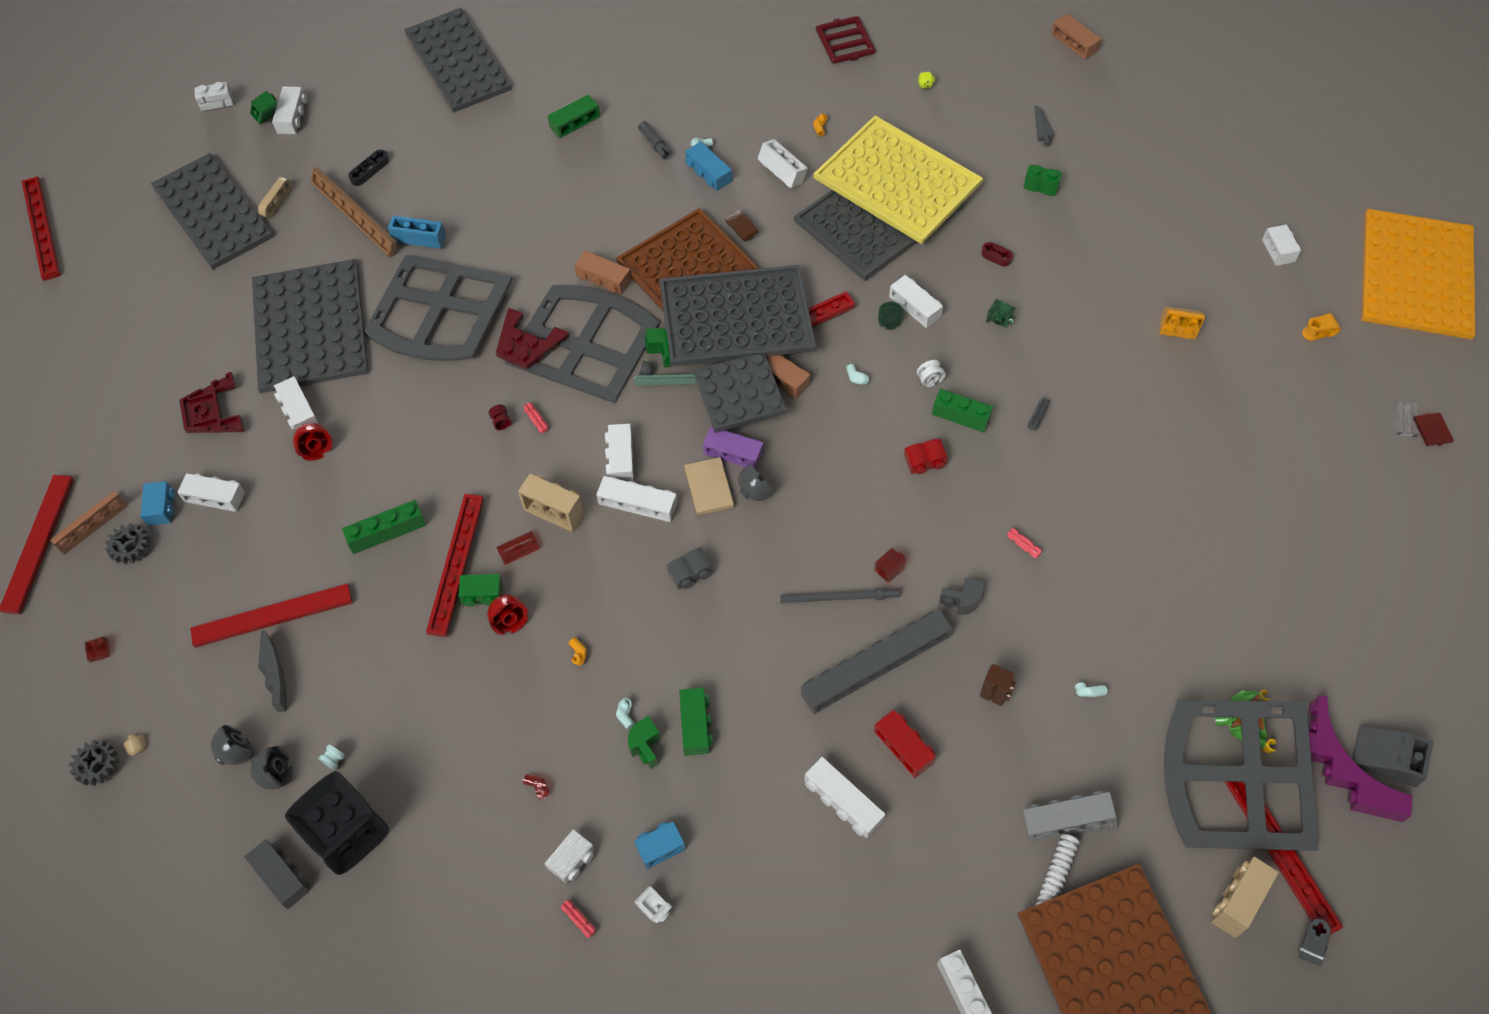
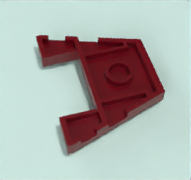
(524, 348)
(202, 411)

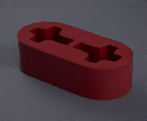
(996, 254)

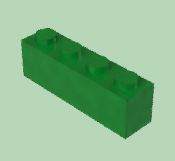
(384, 526)

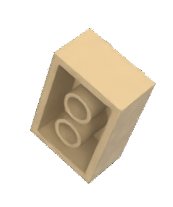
(551, 502)
(1243, 896)

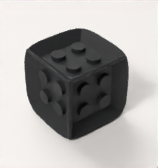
(337, 823)

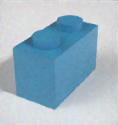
(157, 503)
(659, 844)

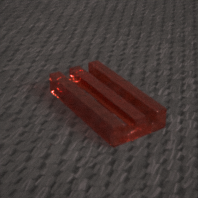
(520, 550)

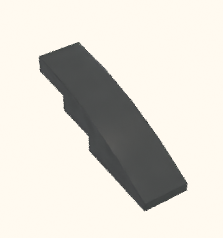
(271, 667)

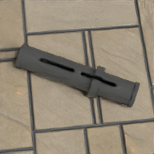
(657, 144)

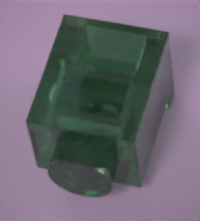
(1001, 314)

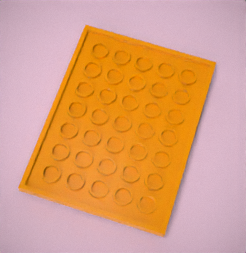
(1418, 274)

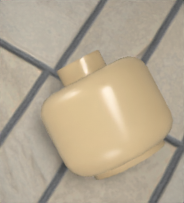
(135, 744)

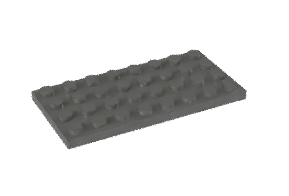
(457, 60)
(212, 211)

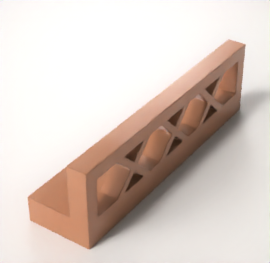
(88, 522)

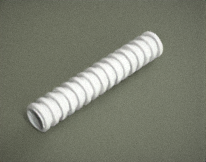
(1059, 868)

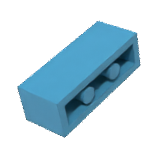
(708, 166)
(417, 231)

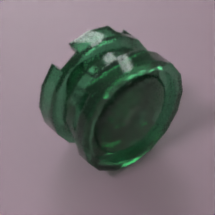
(890, 315)

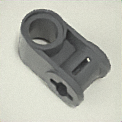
(1314, 946)

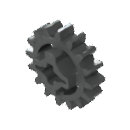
(127, 543)
(94, 762)

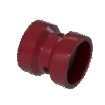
(499, 416)

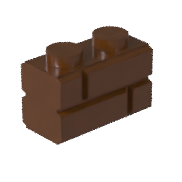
(998, 685)

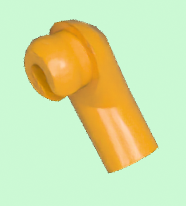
(818, 124)
(580, 651)

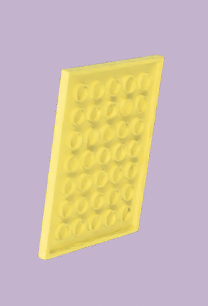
(898, 179)

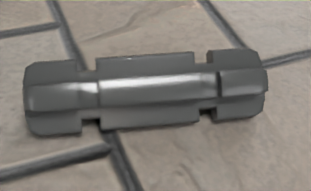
(1038, 413)

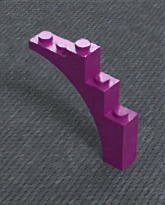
(1365, 792)

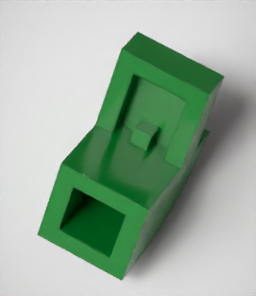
(657, 342)
(640, 738)

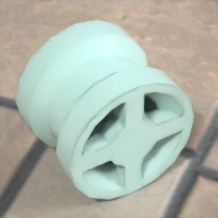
(331, 757)

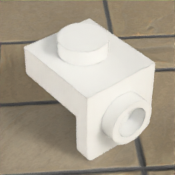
(653, 905)

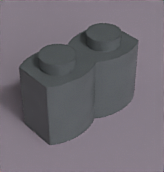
(690, 568)

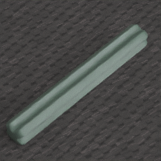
(664, 379)

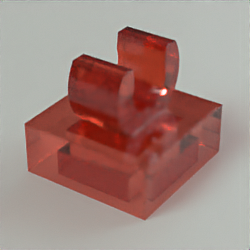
(97, 649)

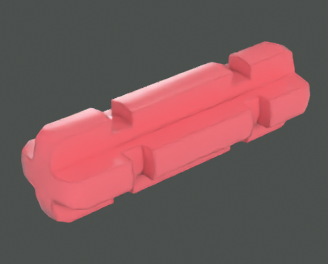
(536, 418)
(1023, 542)
(578, 918)

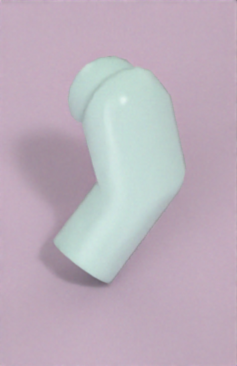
(707, 142)
(856, 377)
(1094, 691)
(623, 712)

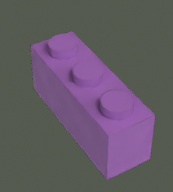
(733, 448)

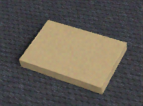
(708, 486)

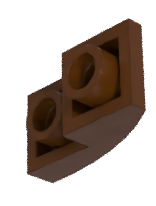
(741, 225)

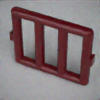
(859, 30)

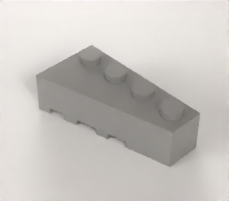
(1071, 816)

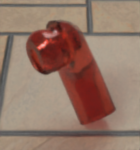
(539, 784)

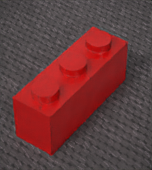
(905, 743)

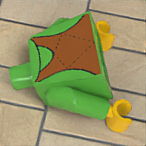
(1235, 723)

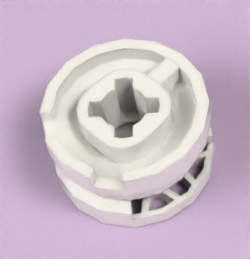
(930, 373)

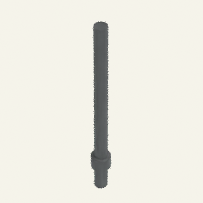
(878, 594)

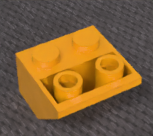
(1181, 322)

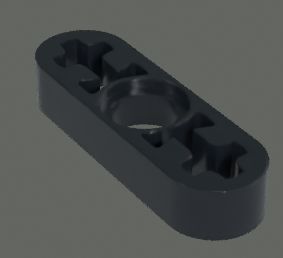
(360, 175)

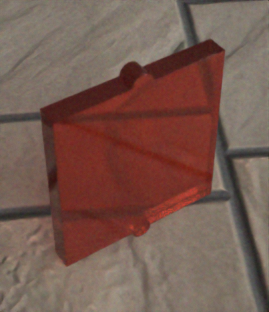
(1433, 429)

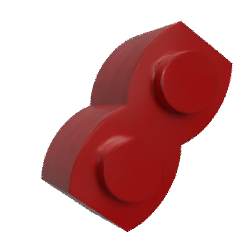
(925, 456)

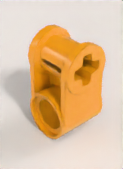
(1321, 327)

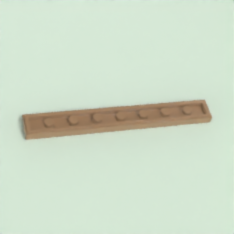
(353, 212)

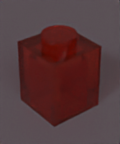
(890, 565)

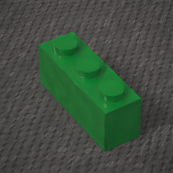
(573, 116)
(962, 410)
(695, 721)

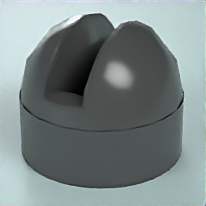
(646, 368)

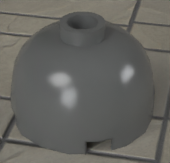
(754, 485)
(230, 747)
(271, 769)

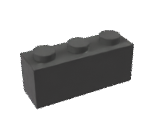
(277, 873)

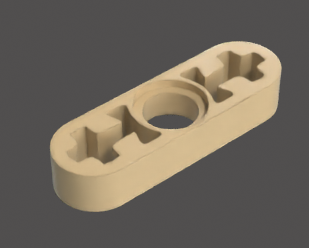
(274, 197)

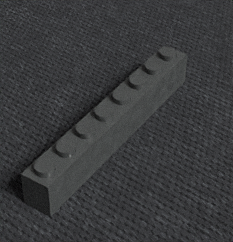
(876, 661)

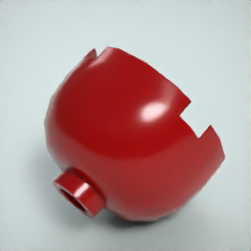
(311, 441)
(507, 614)

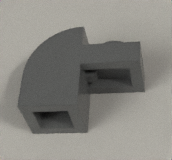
(967, 600)

